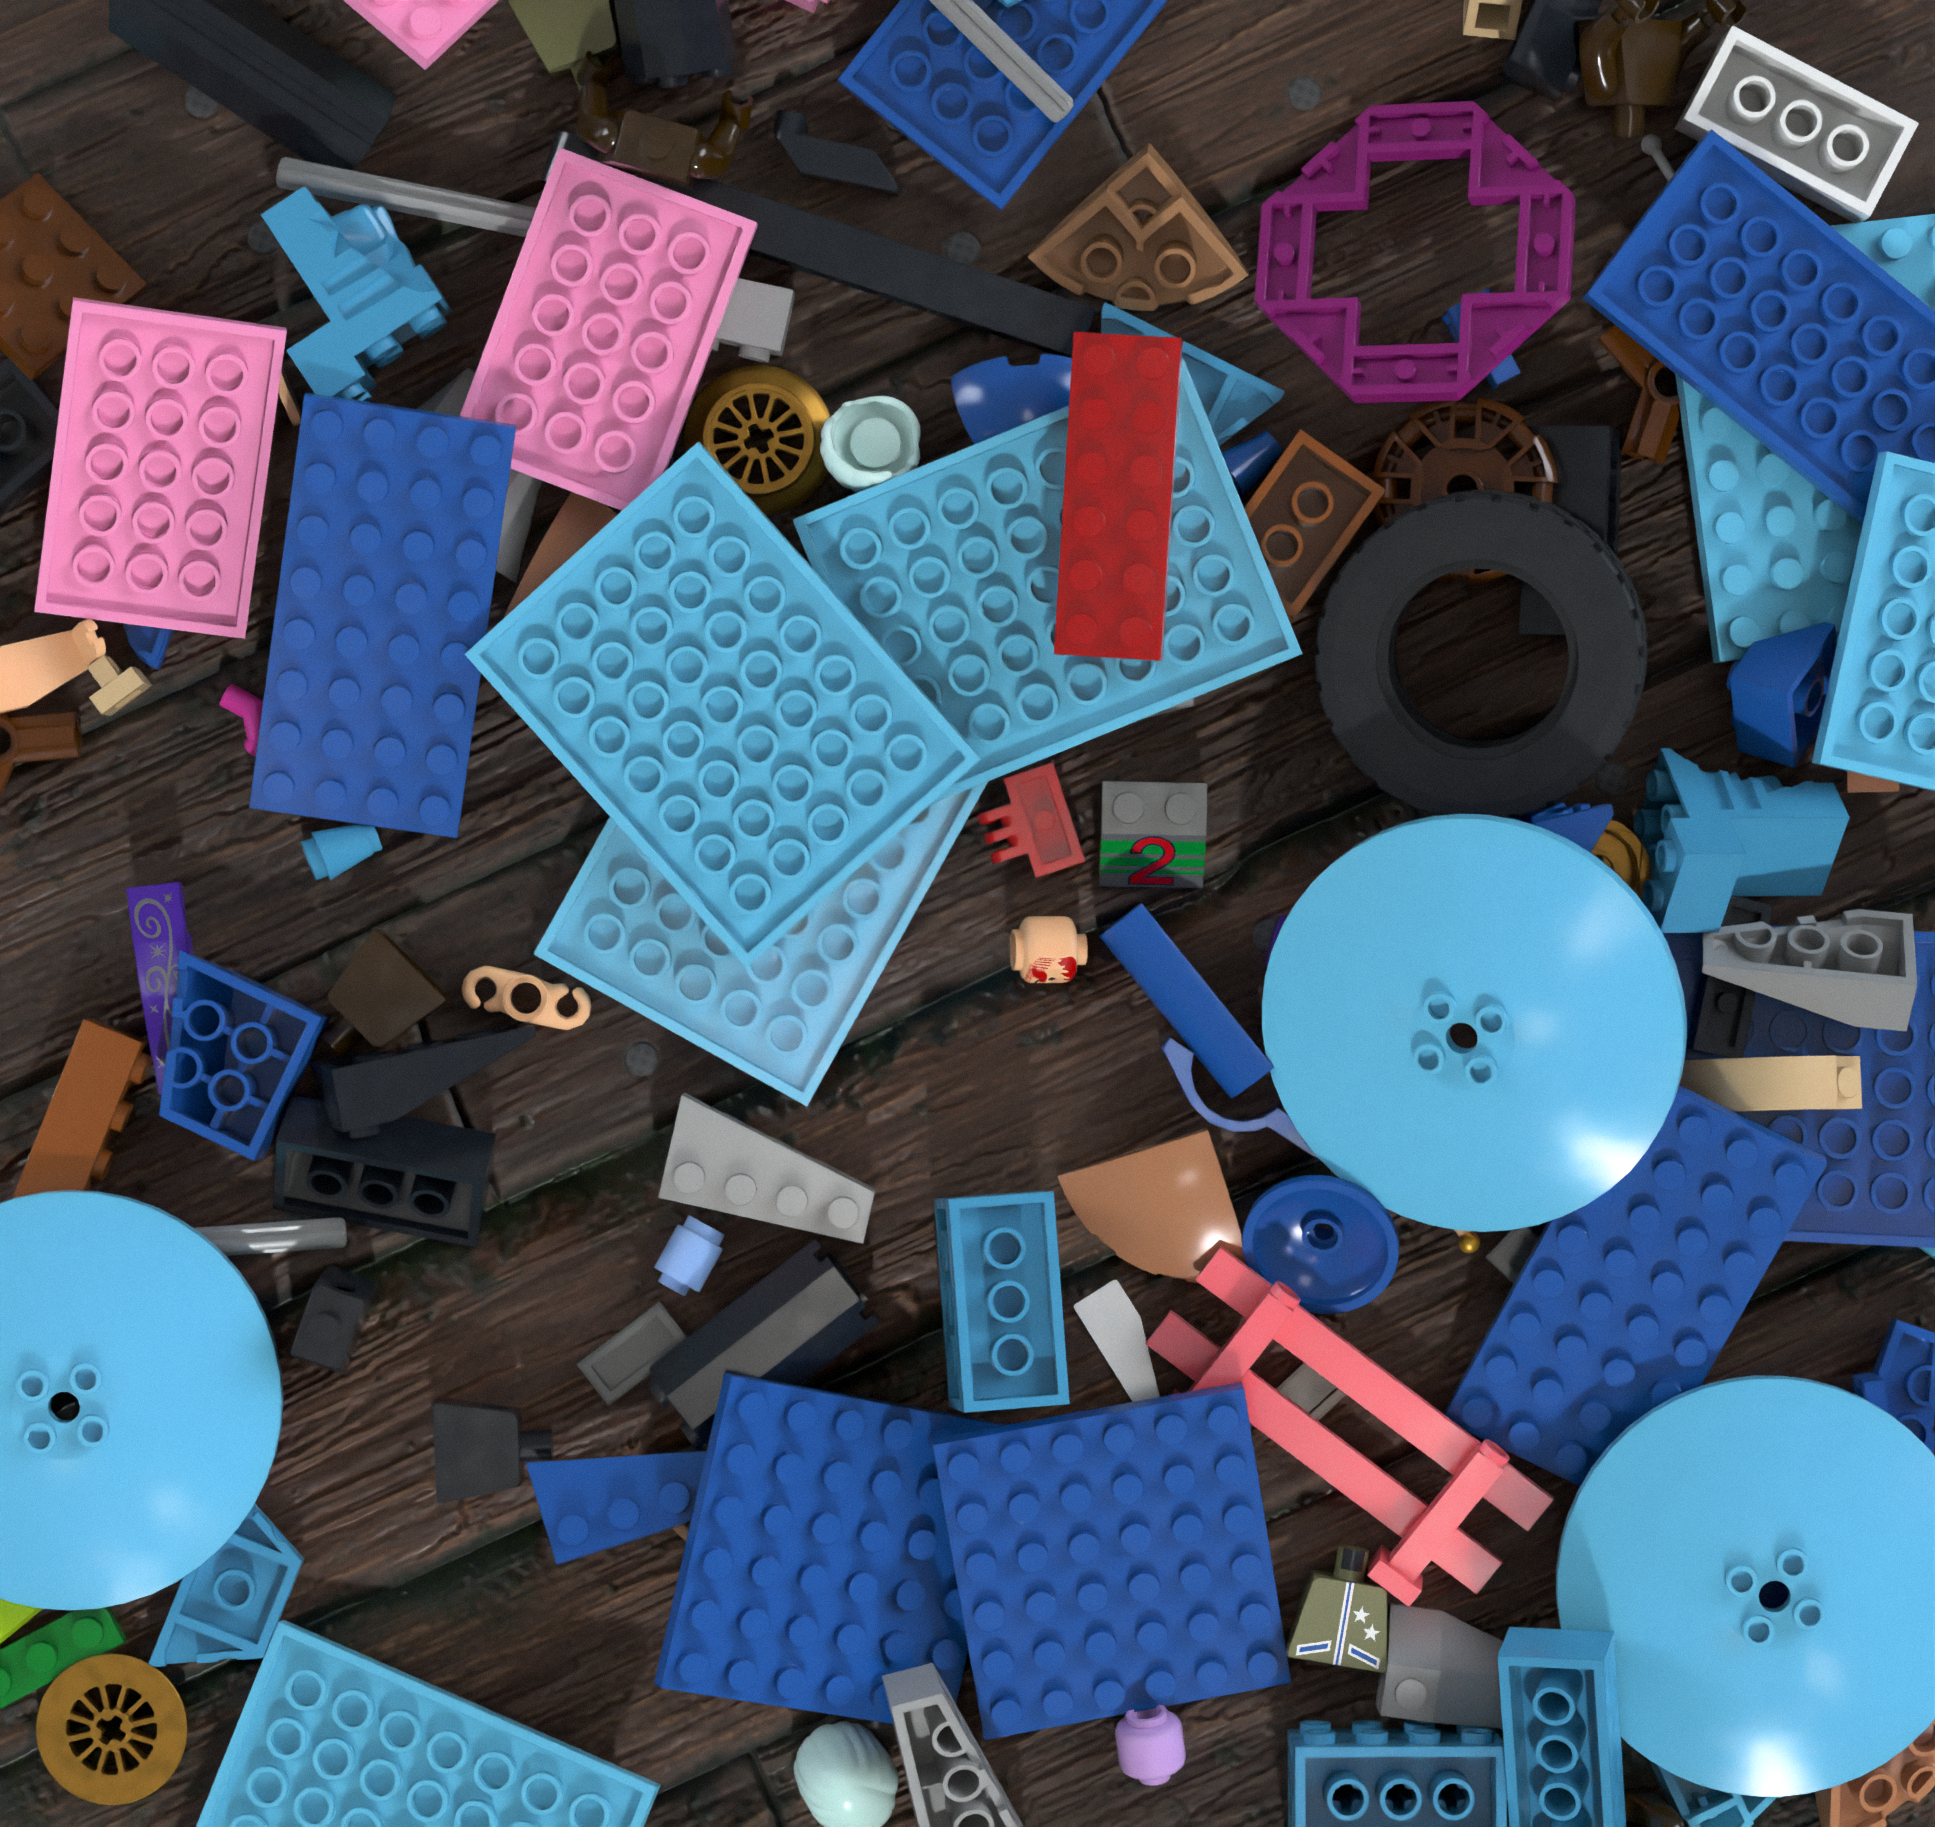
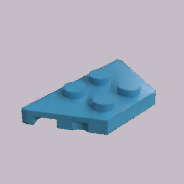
(1226, 392)
(232, 1598)

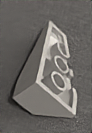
(1840, 968)
(1439, 1670)

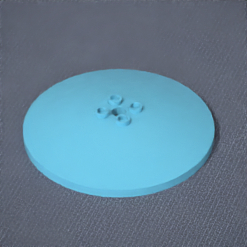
(1532, 952)
(170, 1392)
(1686, 1530)

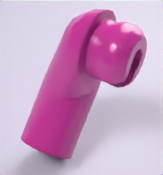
(247, 707)

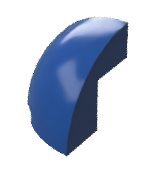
(1003, 396)

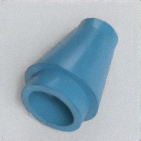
(339, 849)

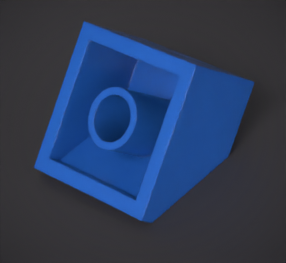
(1782, 692)

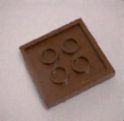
(46, 262)

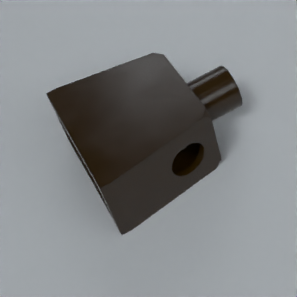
(380, 996)

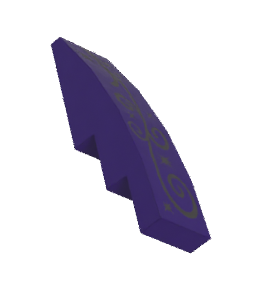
(157, 936)

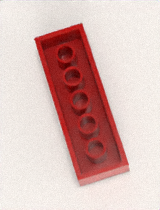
(1118, 496)

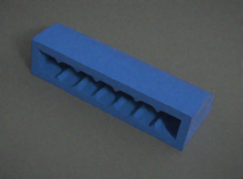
(1186, 1001)

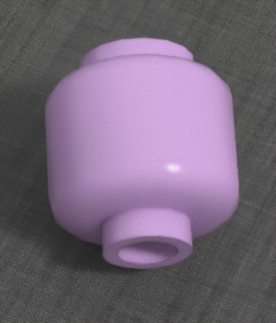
(1150, 1745)

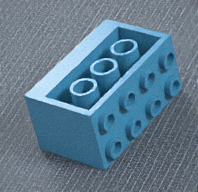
(1001, 1301)
(1381, 1757)

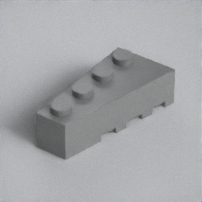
(749, 1174)
(941, 1757)

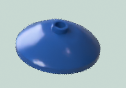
(1325, 1267)

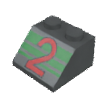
(1152, 834)

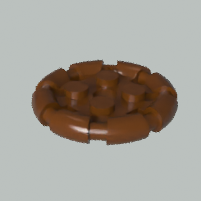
(1459, 457)

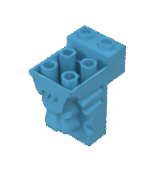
(364, 287)
(1731, 838)

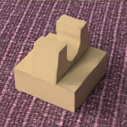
(116, 686)

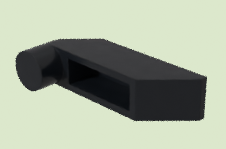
(831, 160)

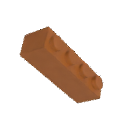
(86, 1110)

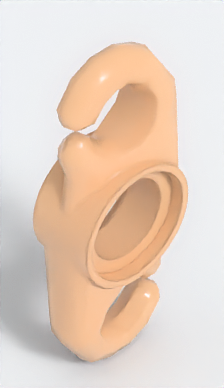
(544, 1015)

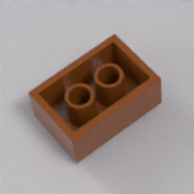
(1308, 516)

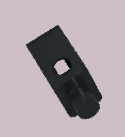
(334, 1319)
(482, 1448)

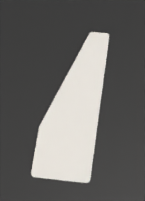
(1121, 1338)

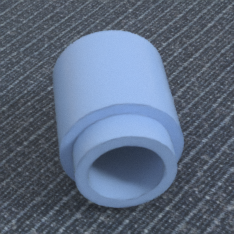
(689, 1256)

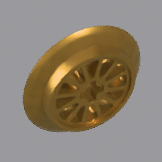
(779, 385)
(70, 1766)

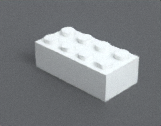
(1798, 124)

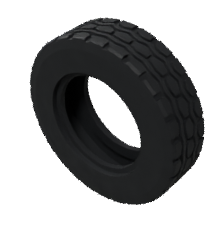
(1391, 736)

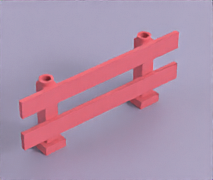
(1425, 1529)

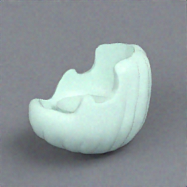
(870, 442)
(846, 1776)

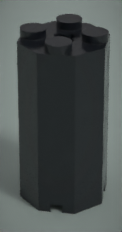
(675, 39)
(770, 1332)

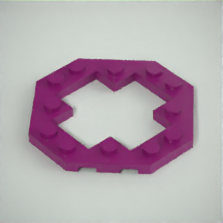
(1489, 322)

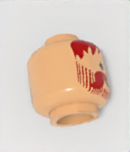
(1047, 949)

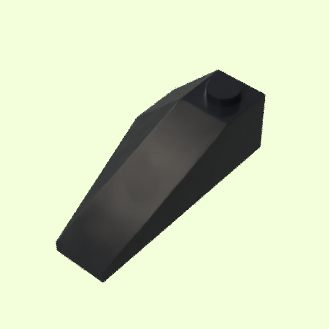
(381, 1087)

